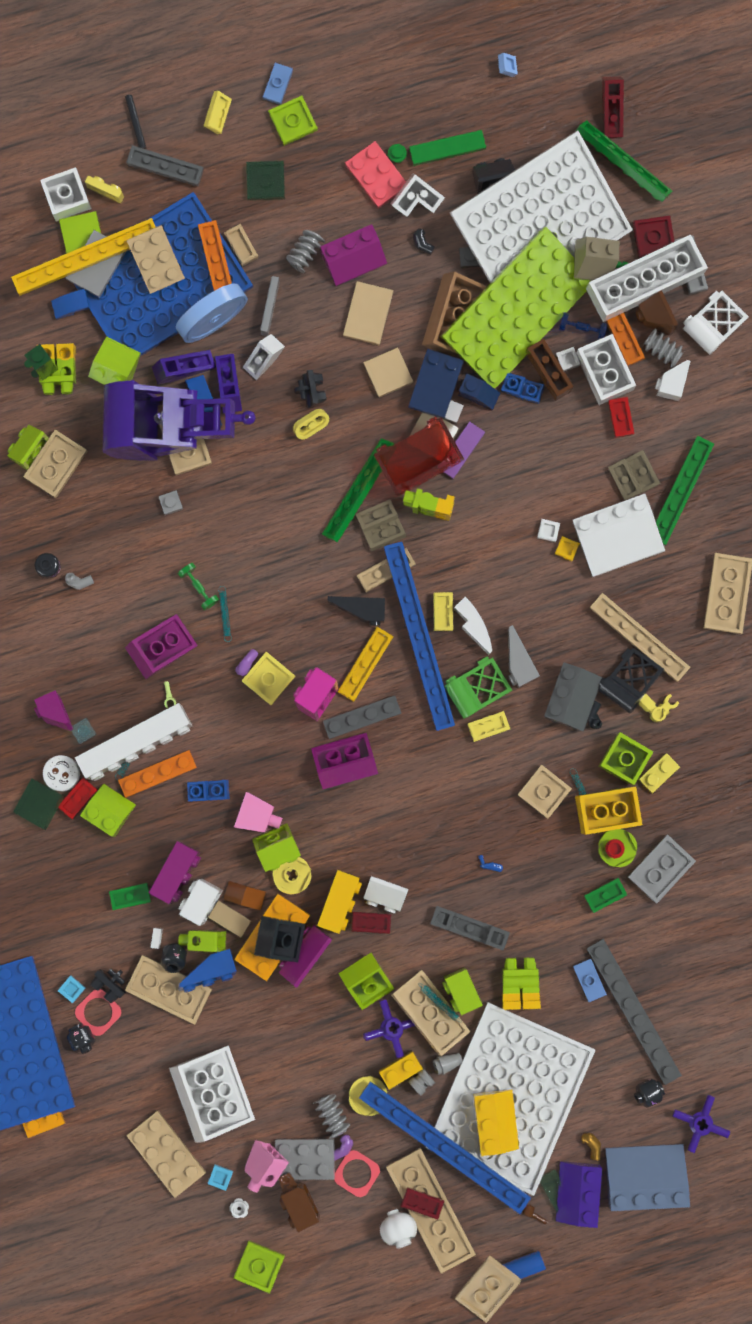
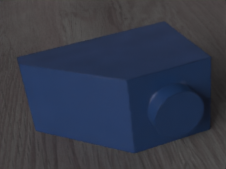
(478, 392)

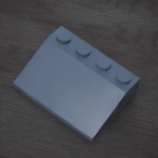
(647, 1177)

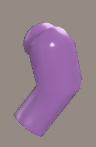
(245, 665)
(345, 1147)

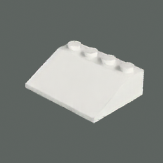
(618, 535)
(212, 1094)

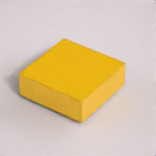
(567, 548)

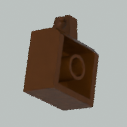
(298, 1203)

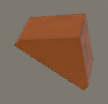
(244, 895)

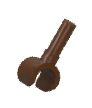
(529, 1212)

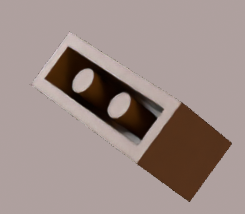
(549, 369)

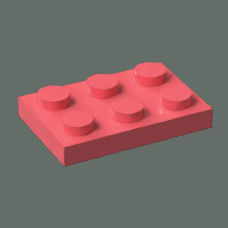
(376, 174)

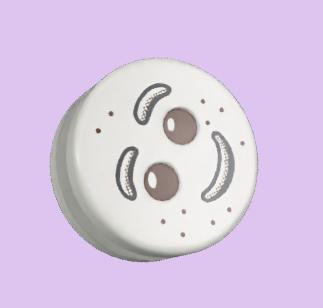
(61, 773)

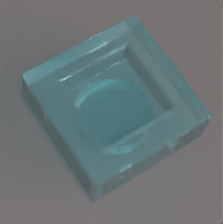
(83, 731)

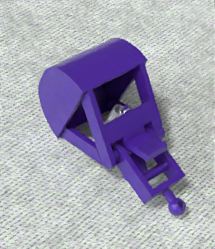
(133, 420)

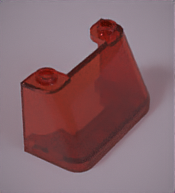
(419, 457)

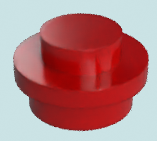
(614, 848)

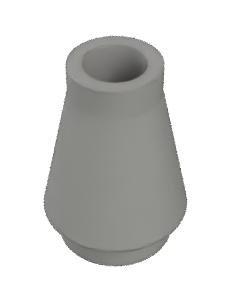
(446, 1063)

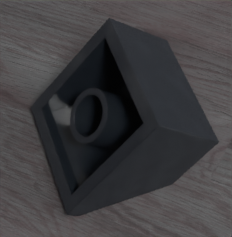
(490, 173)
(279, 939)

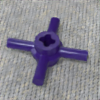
(384, 1029)
(697, 1131)

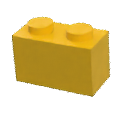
(400, 1069)

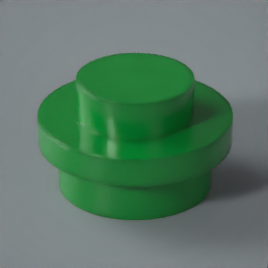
(397, 153)

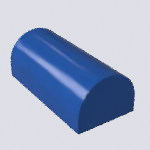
(526, 1265)

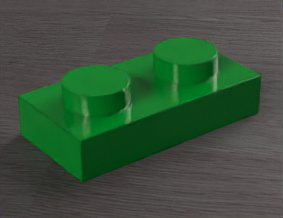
(605, 895)
(130, 896)

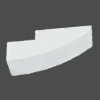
(474, 624)

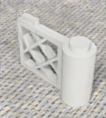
(703, 330)

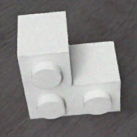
(416, 191)

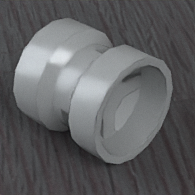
(421, 1082)

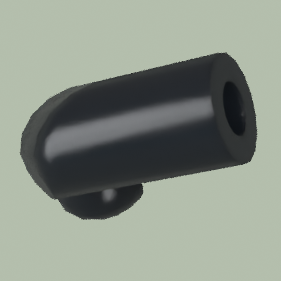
(420, 242)
(594, 720)

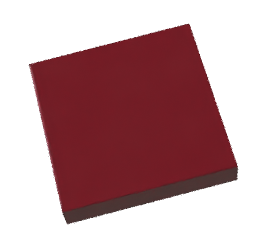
(652, 234)

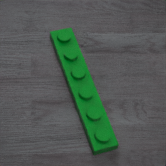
(620, 158)
(683, 487)
(355, 496)

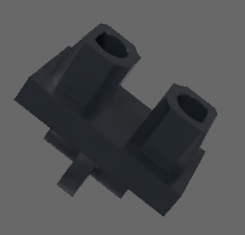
(308, 390)
(115, 991)

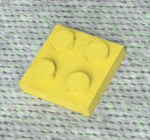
(268, 678)

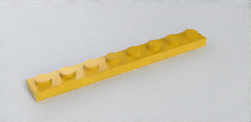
(78, 259)

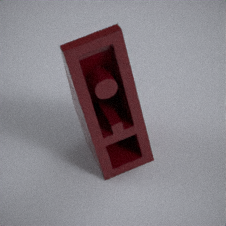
(613, 106)

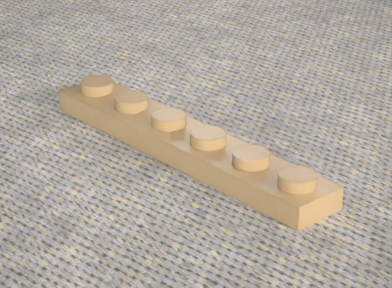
(639, 637)

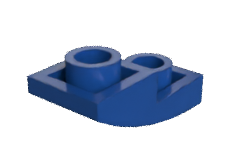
(70, 303)
(523, 388)
(208, 790)

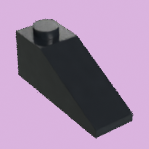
(366, 609)

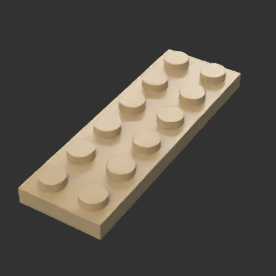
(442, 1236)

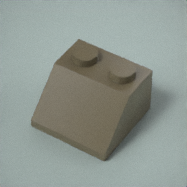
(595, 257)

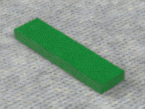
(447, 147)

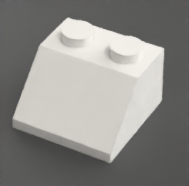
(386, 894)

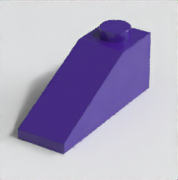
(182, 366)
(228, 379)

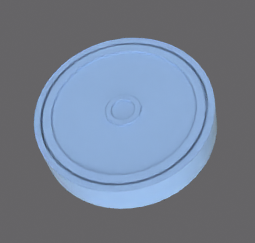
(211, 313)

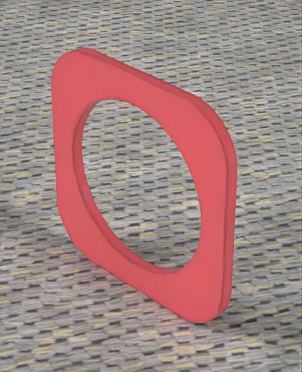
(97, 1030)
(375, 1170)

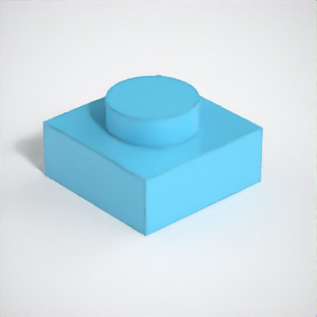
(71, 989)
(220, 1177)

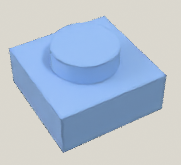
(507, 64)

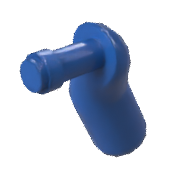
(490, 866)

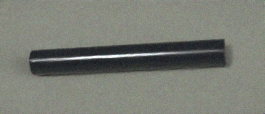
(135, 121)

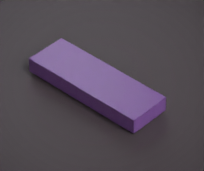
(466, 443)

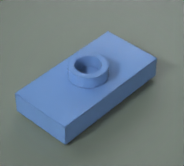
(277, 83)
(589, 980)

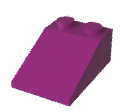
(160, 646)

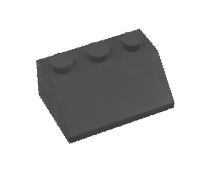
(573, 697)

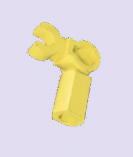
(657, 713)

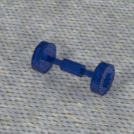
(582, 326)

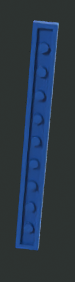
(419, 636)
(445, 1147)

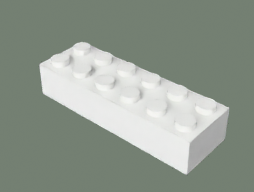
(645, 277)
(133, 742)

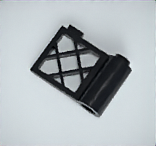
(619, 690)

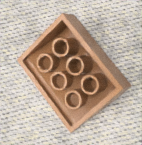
(452, 299)

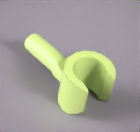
(168, 694)

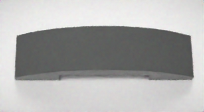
(470, 928)

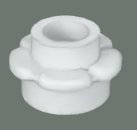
(239, 1203)

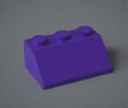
(579, 1194)

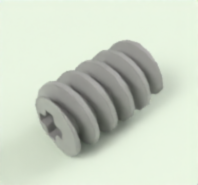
(304, 249)
(663, 348)
(332, 1115)

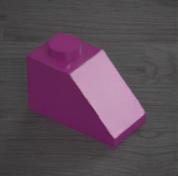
(52, 710)

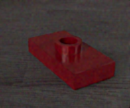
(371, 922)
(422, 1203)

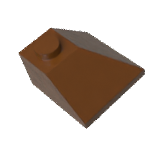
(657, 314)

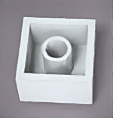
(65, 194)

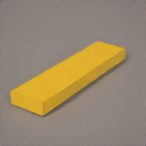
(365, 664)

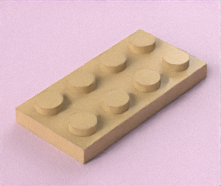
(728, 593)
(160, 988)
(429, 1019)
(166, 1154)

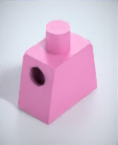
(256, 815)
(264, 1165)

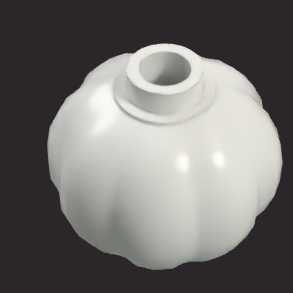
(398, 1229)

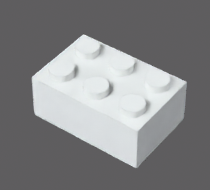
(605, 369)
(200, 902)

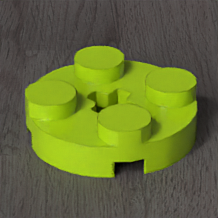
(629, 843)

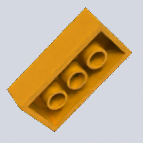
(262, 966)

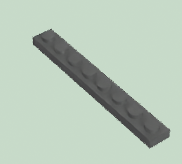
(633, 1012)

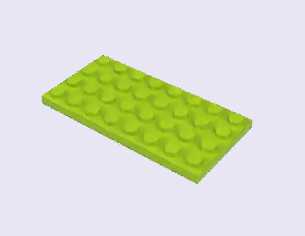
(516, 308)

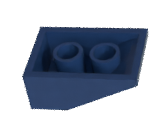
(436, 383)

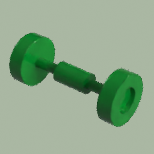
(187, 570)

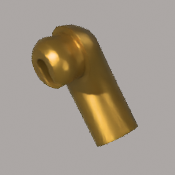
(595, 1145)

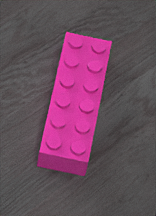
(316, 693)

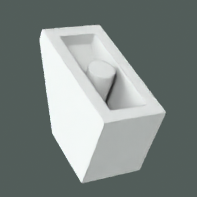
(263, 356)
(673, 382)

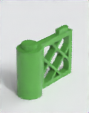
(462, 692)

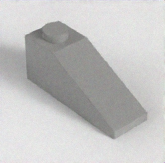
(520, 664)

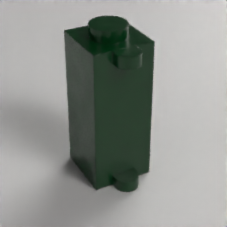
(41, 363)

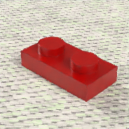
(621, 417)
(77, 798)

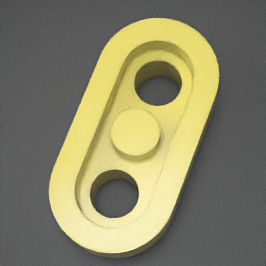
(311, 424)

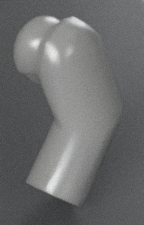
(78, 583)

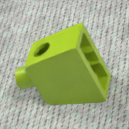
(209, 940)

